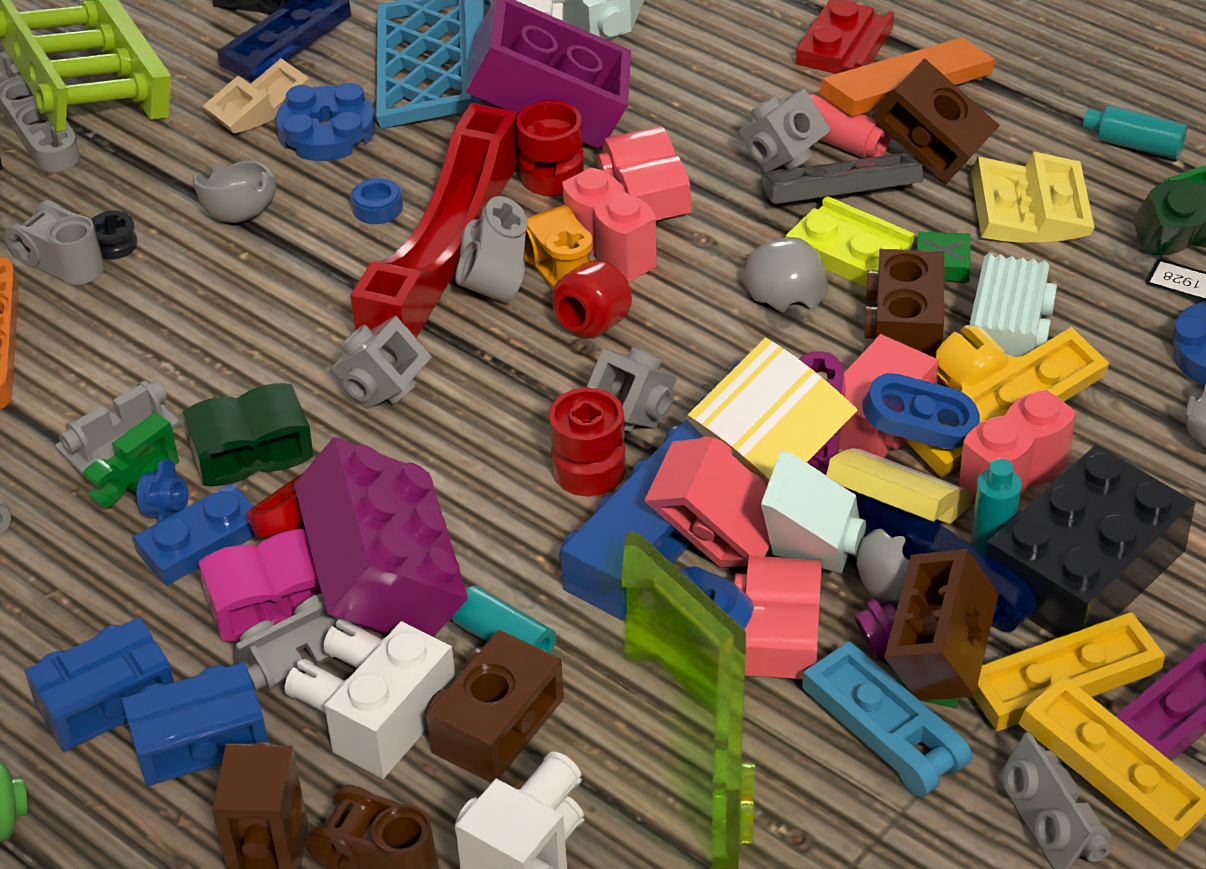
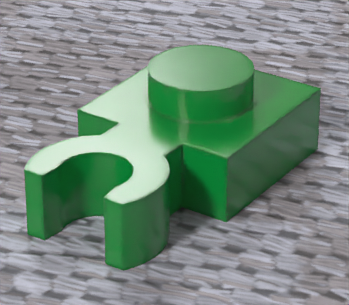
(135, 454)

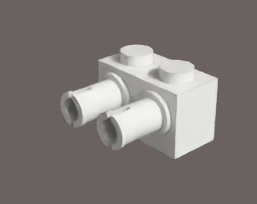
(385, 701)
(524, 824)

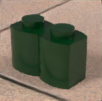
(1172, 217)
(248, 434)

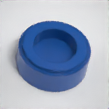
(376, 201)

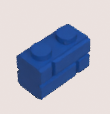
(83, 687)
(190, 721)

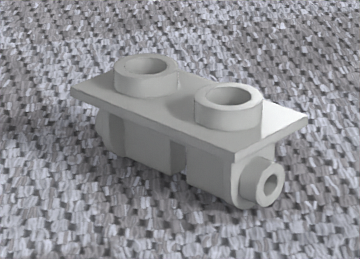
(94, 433)
(275, 648)
(1047, 804)

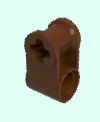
(373, 834)

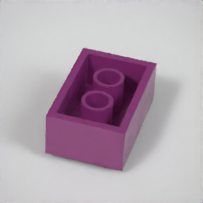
(535, 57)
(379, 540)

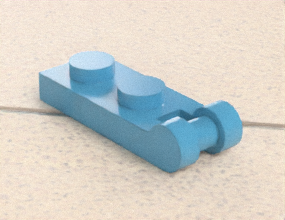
(886, 718)

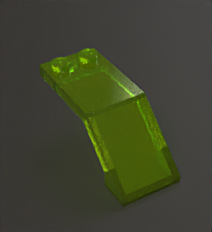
(707, 655)

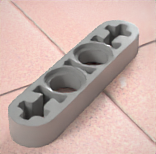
(25, 112)

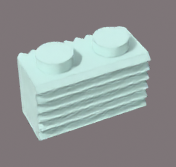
(1012, 301)

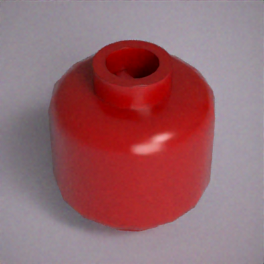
(592, 299)

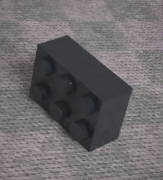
(1093, 541)

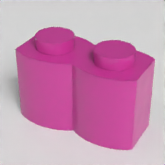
(258, 582)

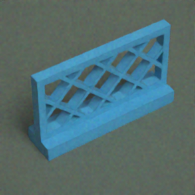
(425, 104)

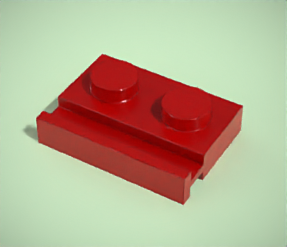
(844, 37)

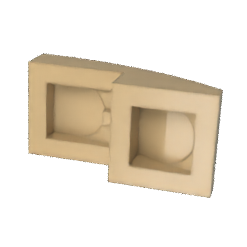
(247, 105)

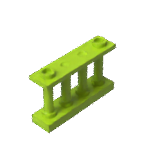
(111, 31)

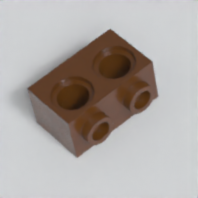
(907, 298)

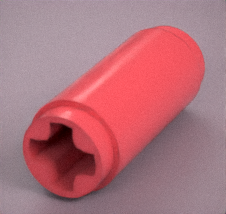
(854, 134)

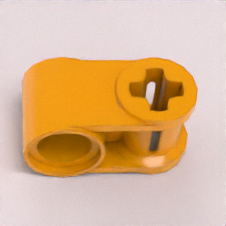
(556, 243)

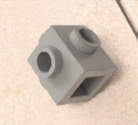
(784, 131)
(380, 362)
(636, 383)

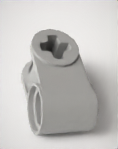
(57, 244)
(494, 250)

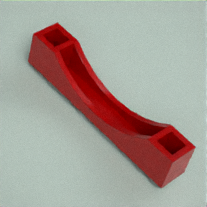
(412, 280)

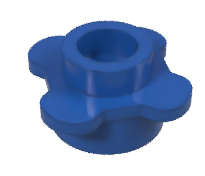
(162, 492)

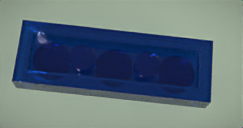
(281, 35)

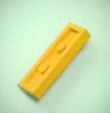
(1091, 658)
(1117, 761)

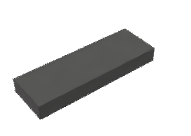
(841, 177)

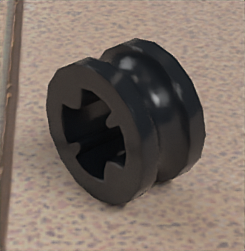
(115, 234)

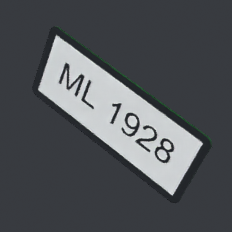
(1178, 279)

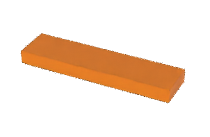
(869, 86)

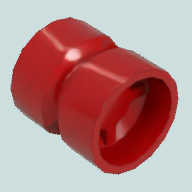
(549, 146)
(587, 441)

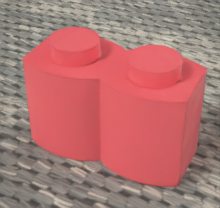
(649, 170)
(619, 222)
(1030, 436)
(784, 615)

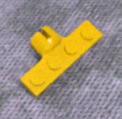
(998, 379)

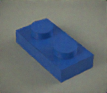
(185, 538)

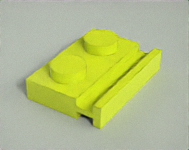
(849, 238)

